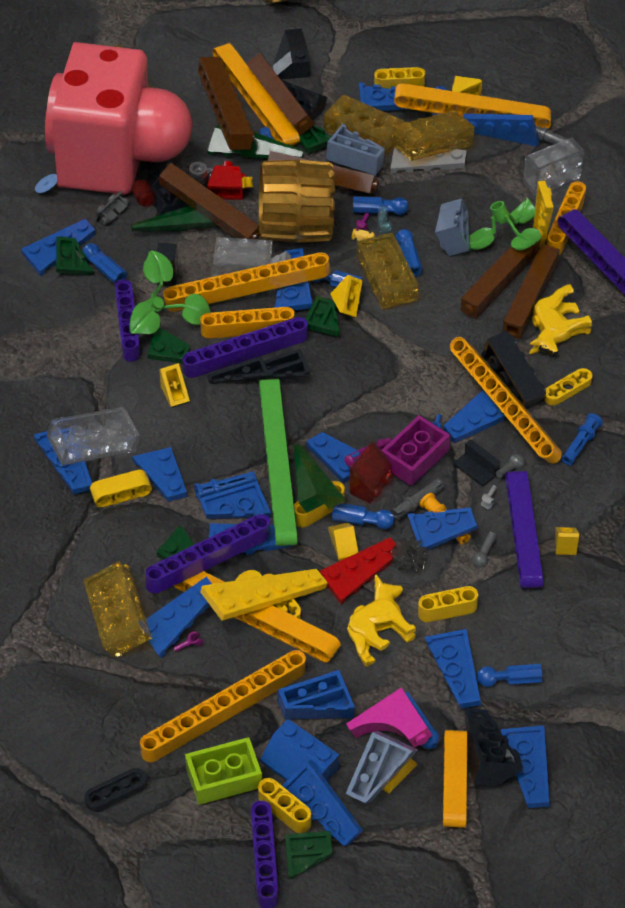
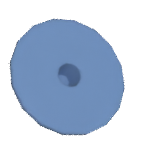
(46, 183)

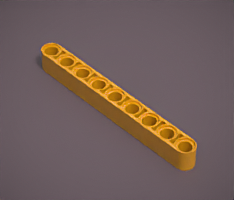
(256, 95)
(442, 101)
(251, 280)
(510, 405)
(281, 626)
(216, 712)

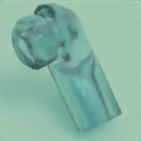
(382, 218)

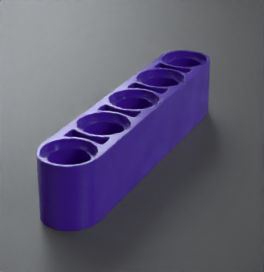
(125, 307)
(267, 863)

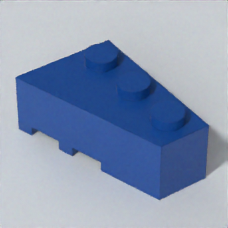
(317, 698)

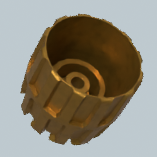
(296, 200)

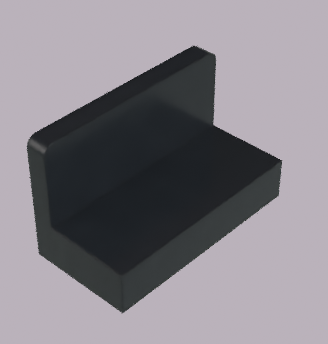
(478, 463)

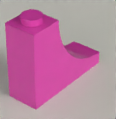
(393, 715)

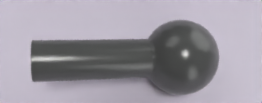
(515, 462)
(480, 558)

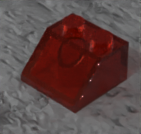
(370, 474)

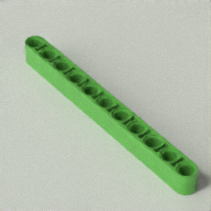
(278, 463)

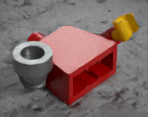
(223, 180)

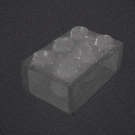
(554, 165)
(240, 254)

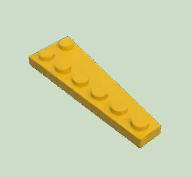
(251, 594)

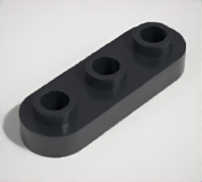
(122, 783)

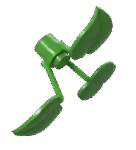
(522, 214)
(144, 316)

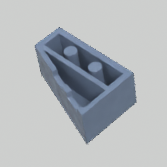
(353, 151)
(453, 227)
(378, 766)

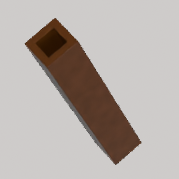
(280, 94)
(342, 176)
(208, 203)
(496, 279)
(531, 291)

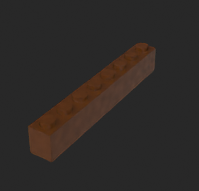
(225, 103)

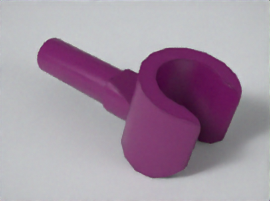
(361, 224)
(191, 640)

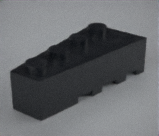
(513, 369)

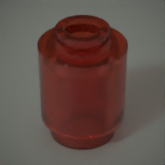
(143, 193)

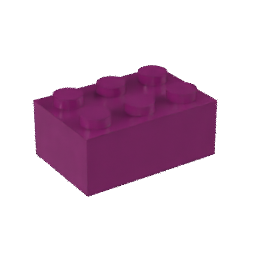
(416, 449)

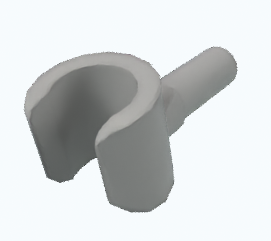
(488, 501)

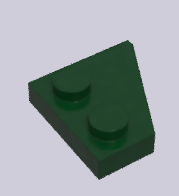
(314, 139)
(70, 257)
(323, 316)
(167, 347)
(174, 544)
(306, 850)

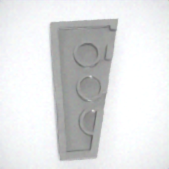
(447, 160)

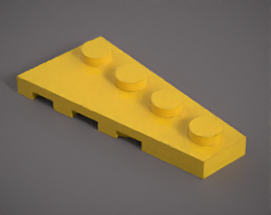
(543, 210)

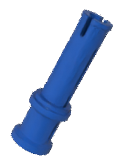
(585, 433)
(216, 486)

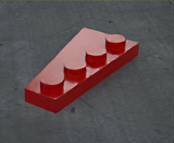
(352, 572)

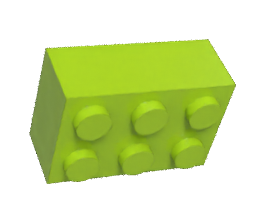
(223, 770)

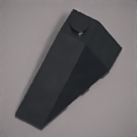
(292, 56)
(488, 751)

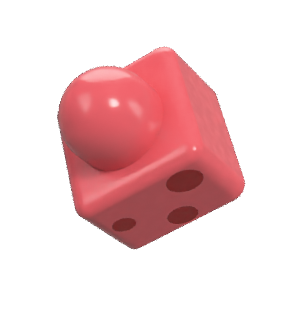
(110, 120)

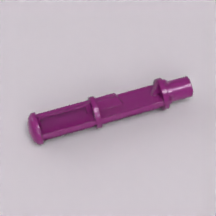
(349, 460)

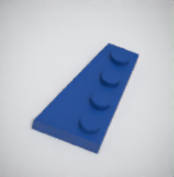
(506, 127)
(74, 475)
(456, 664)
(533, 778)
(325, 805)

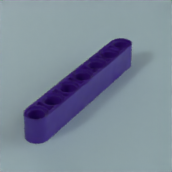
(595, 246)
(245, 347)
(524, 530)
(207, 553)

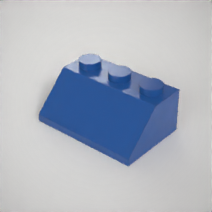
(293, 747)

